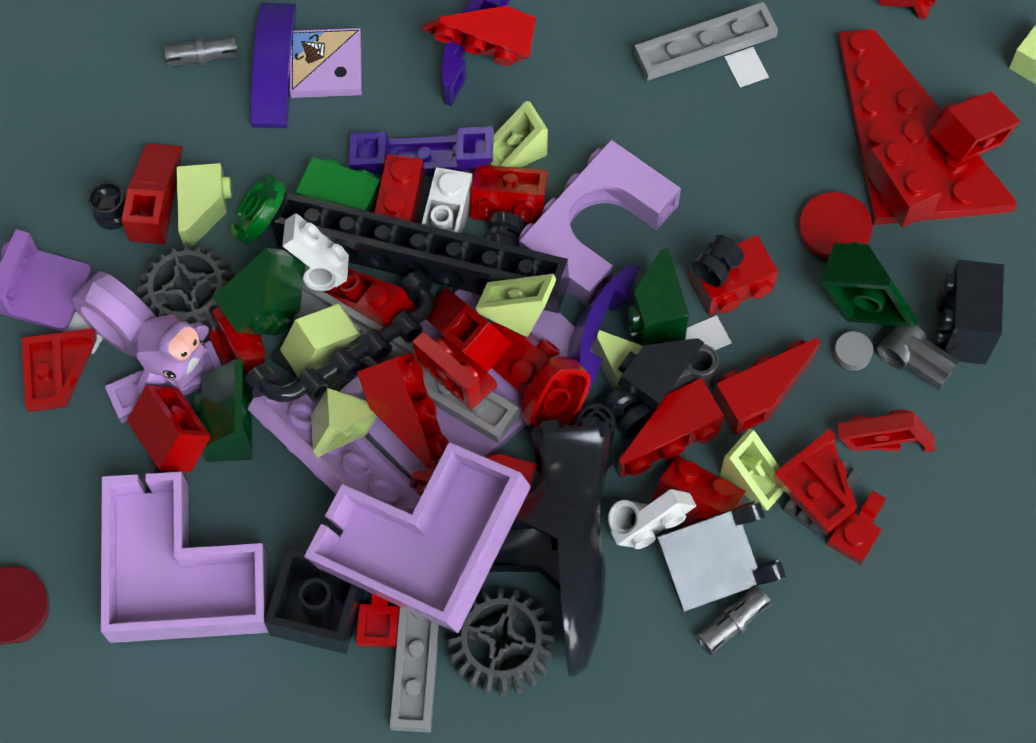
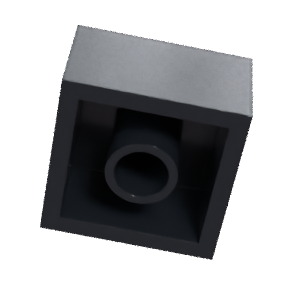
(971, 311)
(312, 605)

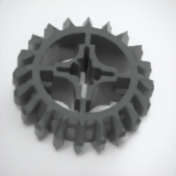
(179, 264)
(517, 647)

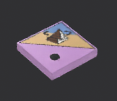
(326, 63)

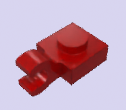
(857, 532)
(377, 624)

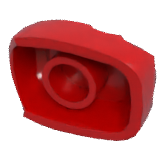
(233, 345)
(556, 392)

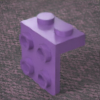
(38, 283)

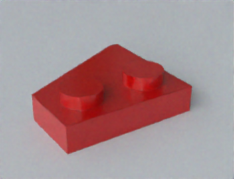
(54, 367)
(886, 432)
(818, 483)

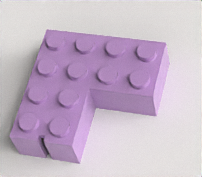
(438, 553)
(160, 585)

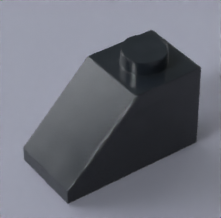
(656, 369)

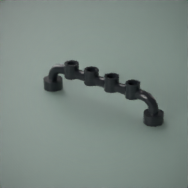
(263, 380)

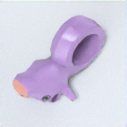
(163, 345)

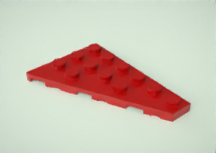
(893, 103)

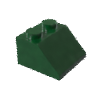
(864, 288)
(264, 293)
(658, 305)
(225, 413)

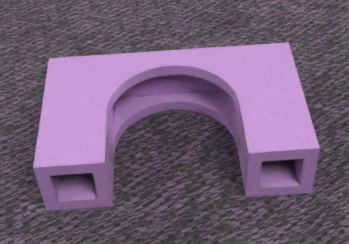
(610, 178)

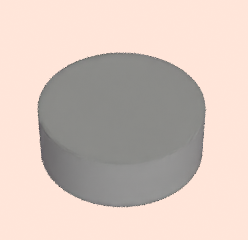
(853, 351)

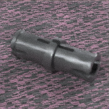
(201, 51)
(733, 620)

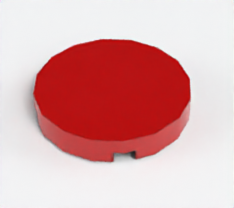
(832, 220)

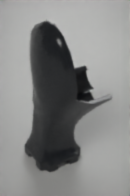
(561, 528)

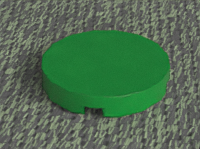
(258, 209)

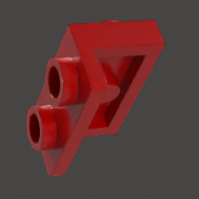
(523, 357)
(708, 491)

